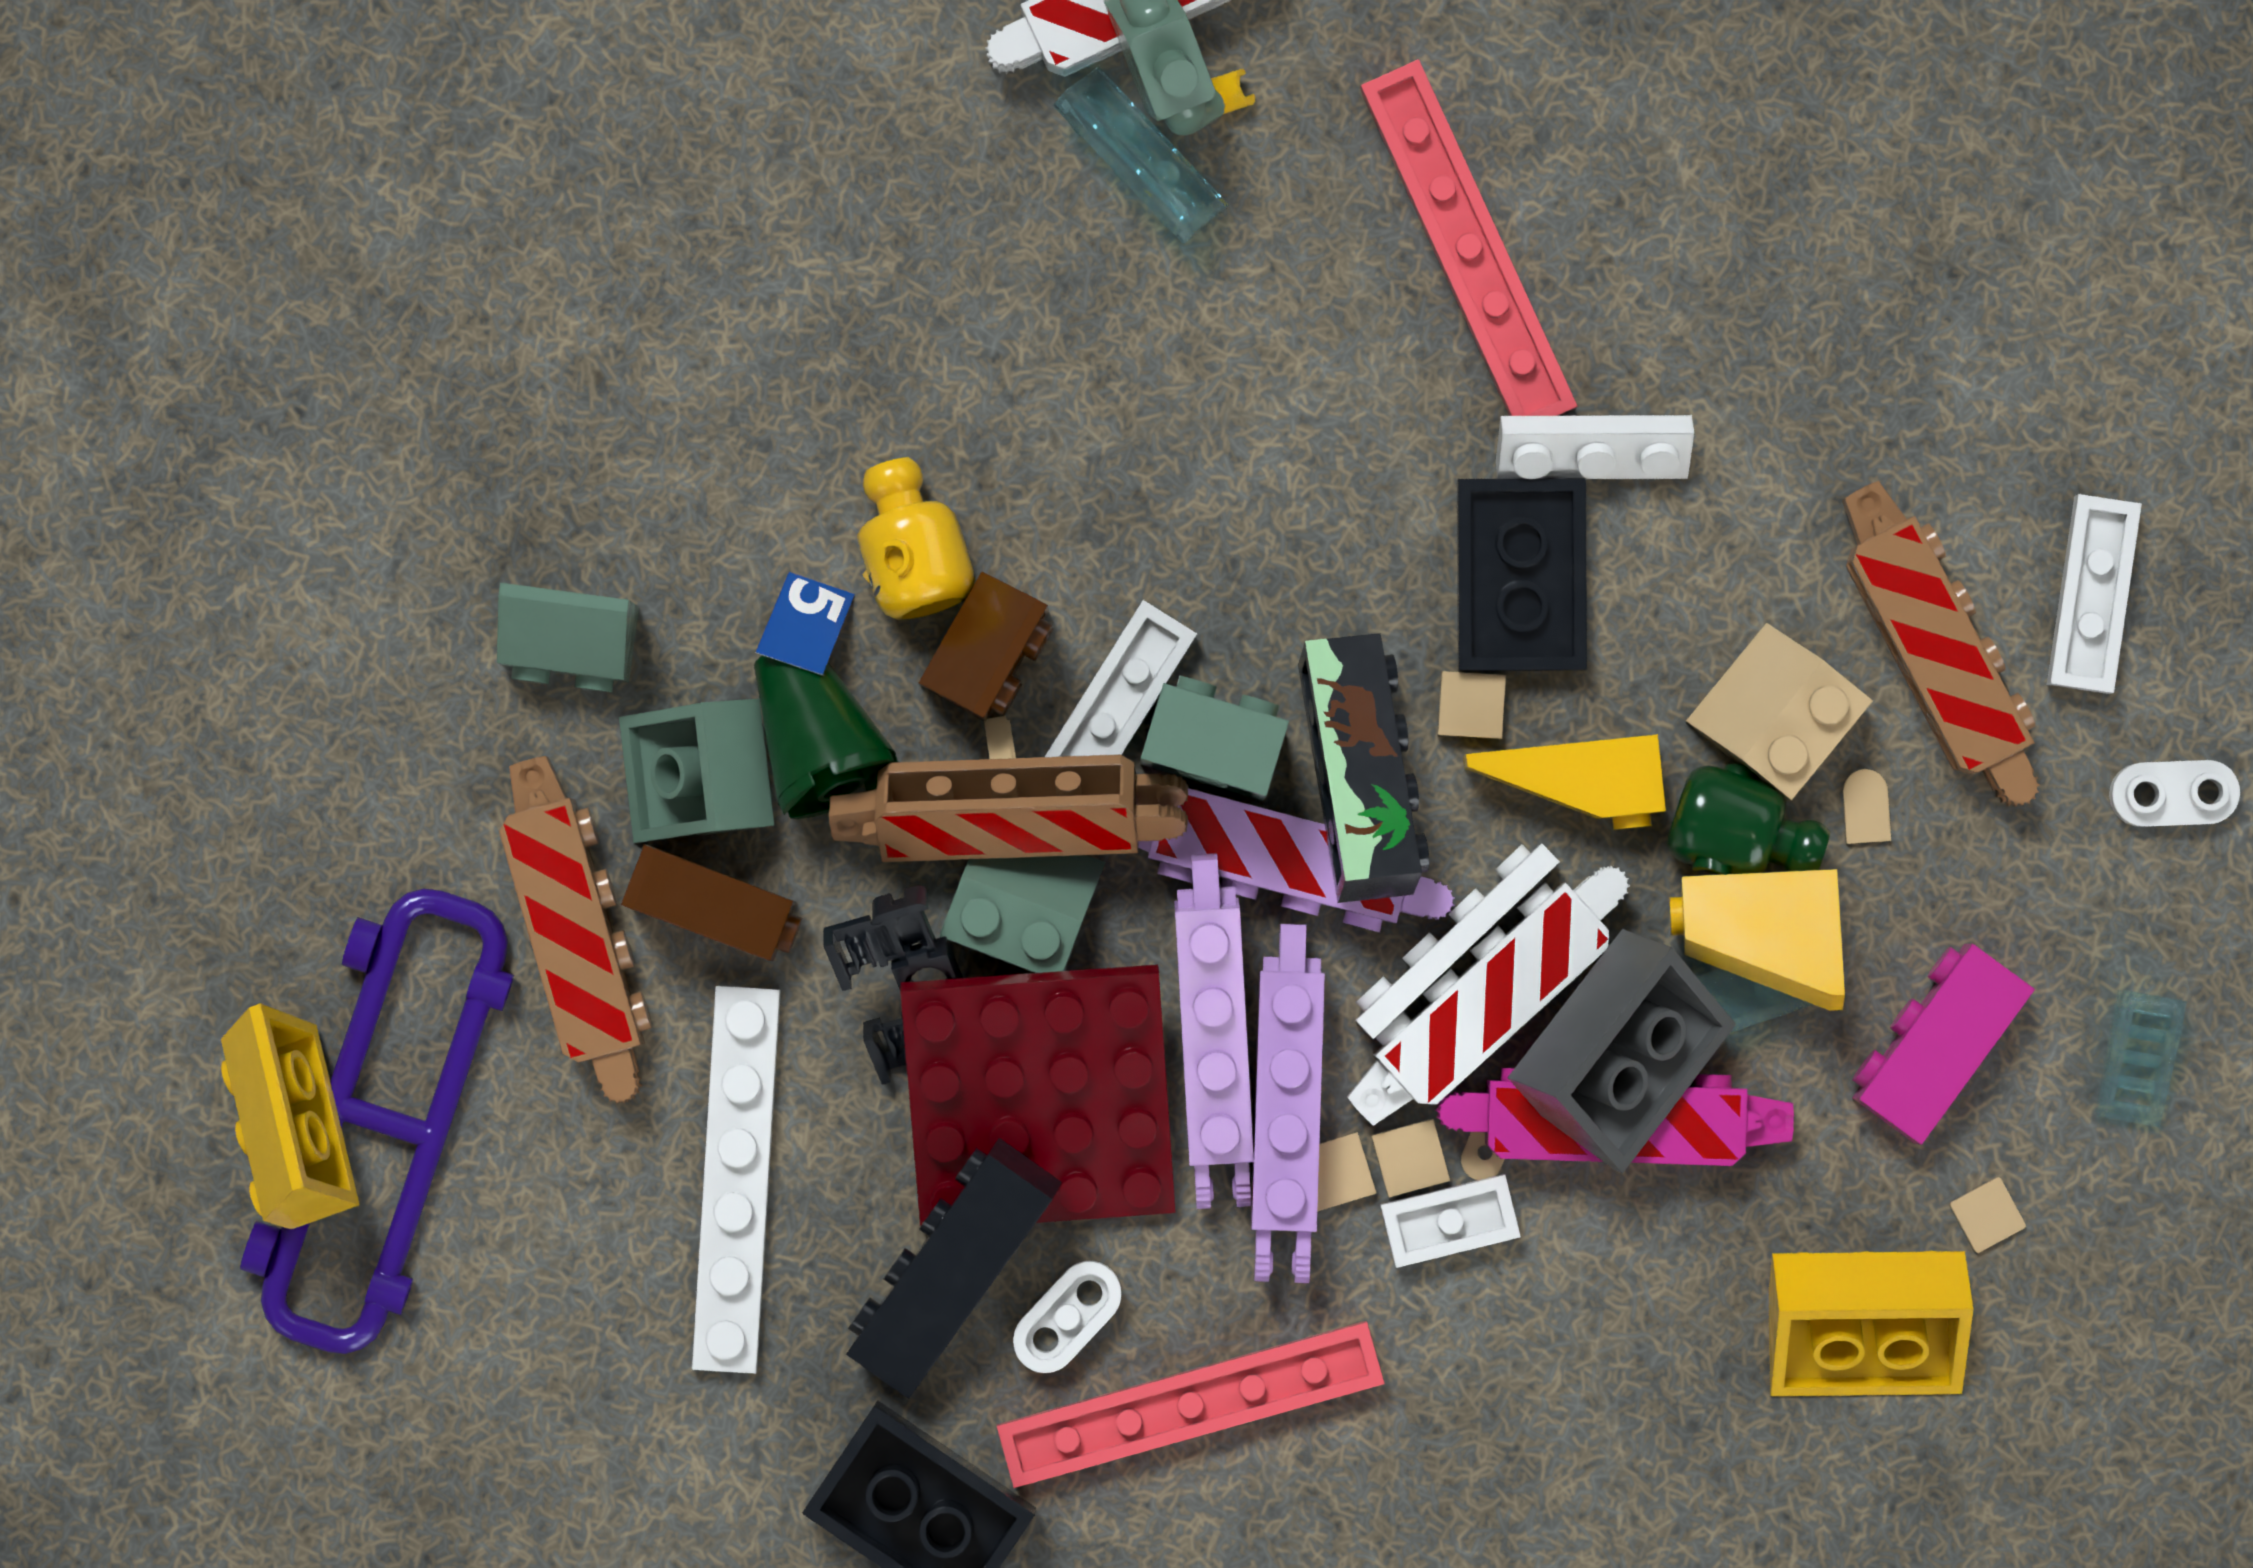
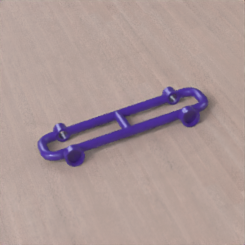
(375, 951)

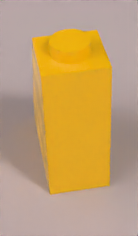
(1767, 930)

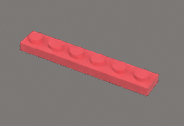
(1467, 243)
(1190, 1404)

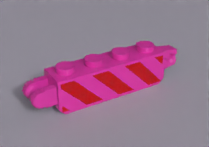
(1703, 1128)

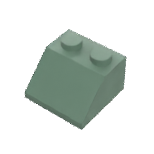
(565, 635)
(696, 770)
(1023, 908)

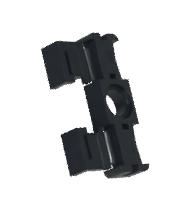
(883, 939)

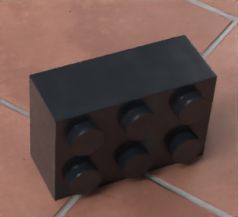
(916, 1501)

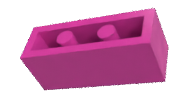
(1940, 1041)

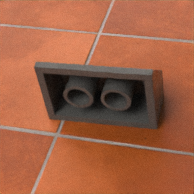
(1623, 1049)

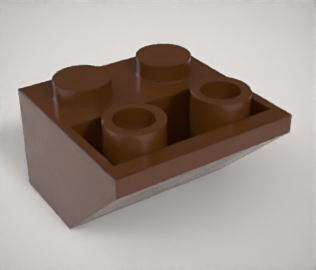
(986, 648)

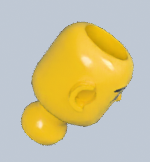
(913, 546)

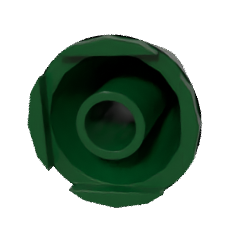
(816, 737)

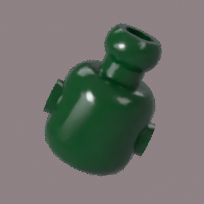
(1738, 826)

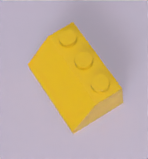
(287, 1118)
(1869, 1323)

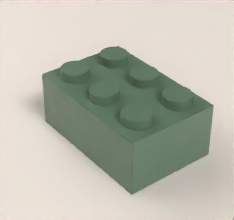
(1215, 739)

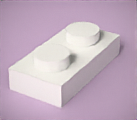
(1450, 1220)

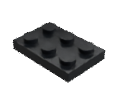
(1521, 574)

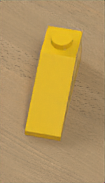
(1592, 777)

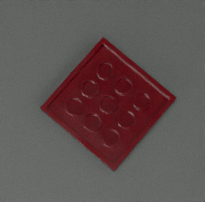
(1054, 1069)

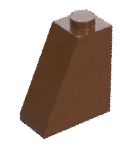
(711, 904)

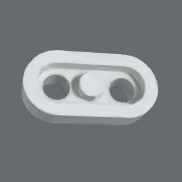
(2175, 793)
(1067, 1316)

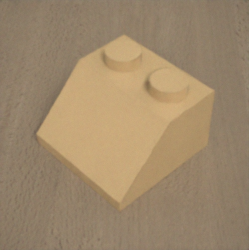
(1779, 711)

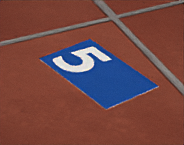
(805, 623)

